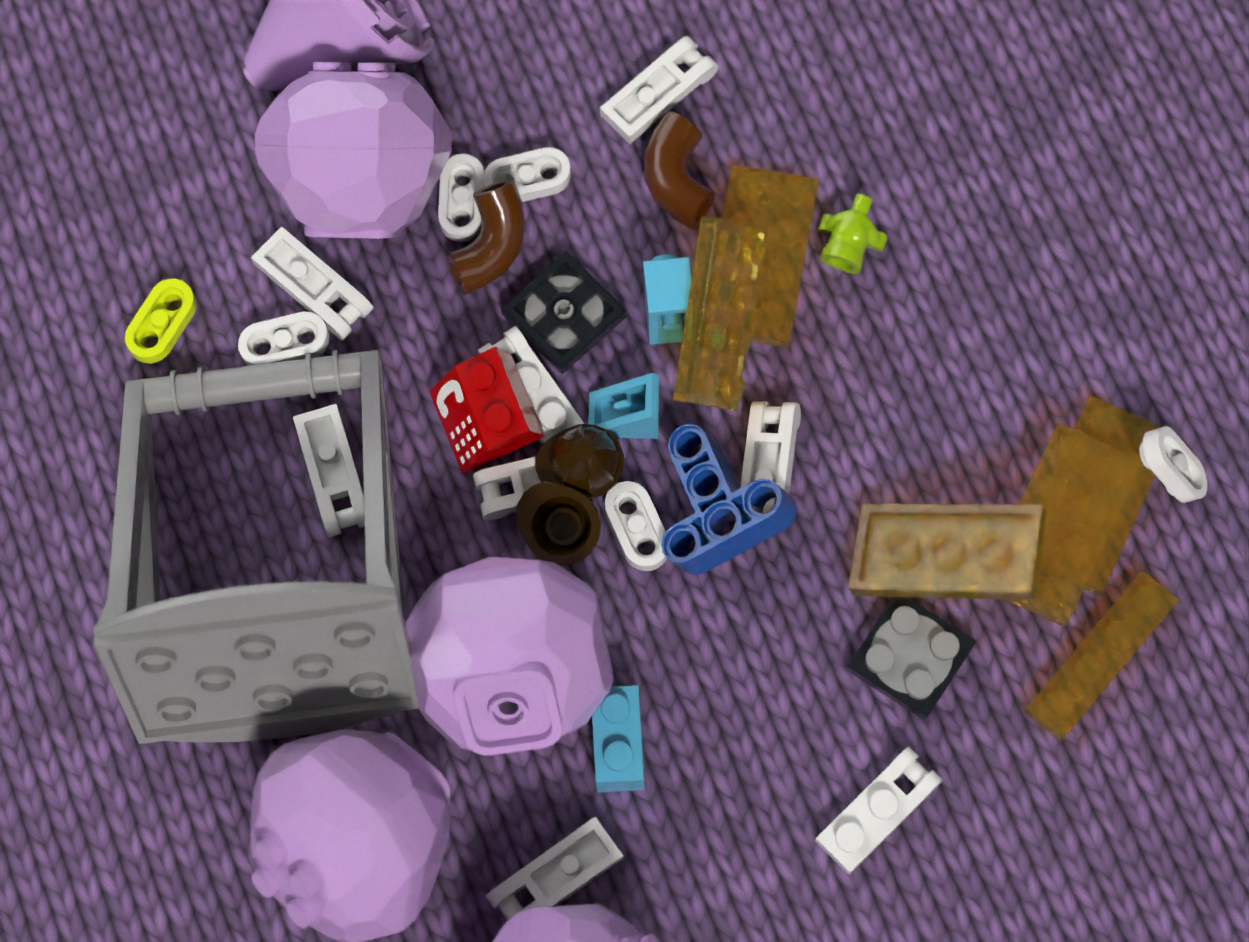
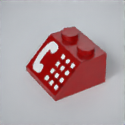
(485, 409)

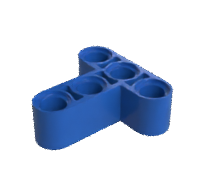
(720, 507)

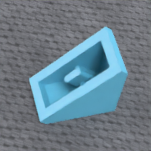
(627, 408)

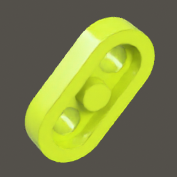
(158, 322)

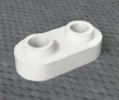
(527, 171)
(458, 200)
(284, 337)
(1173, 464)
(637, 527)

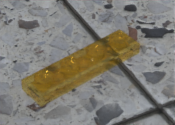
(1101, 656)

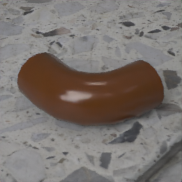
(668, 174)
(498, 240)

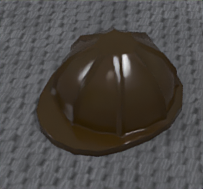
(581, 459)
(558, 523)

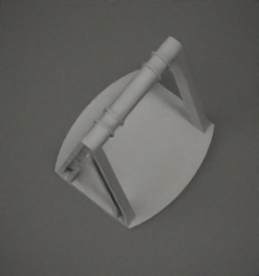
(260, 654)

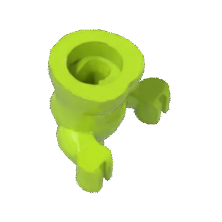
(850, 235)

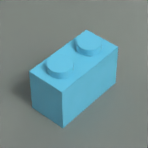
(666, 297)
(618, 741)

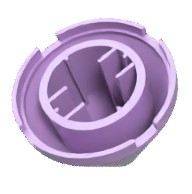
(333, 31)

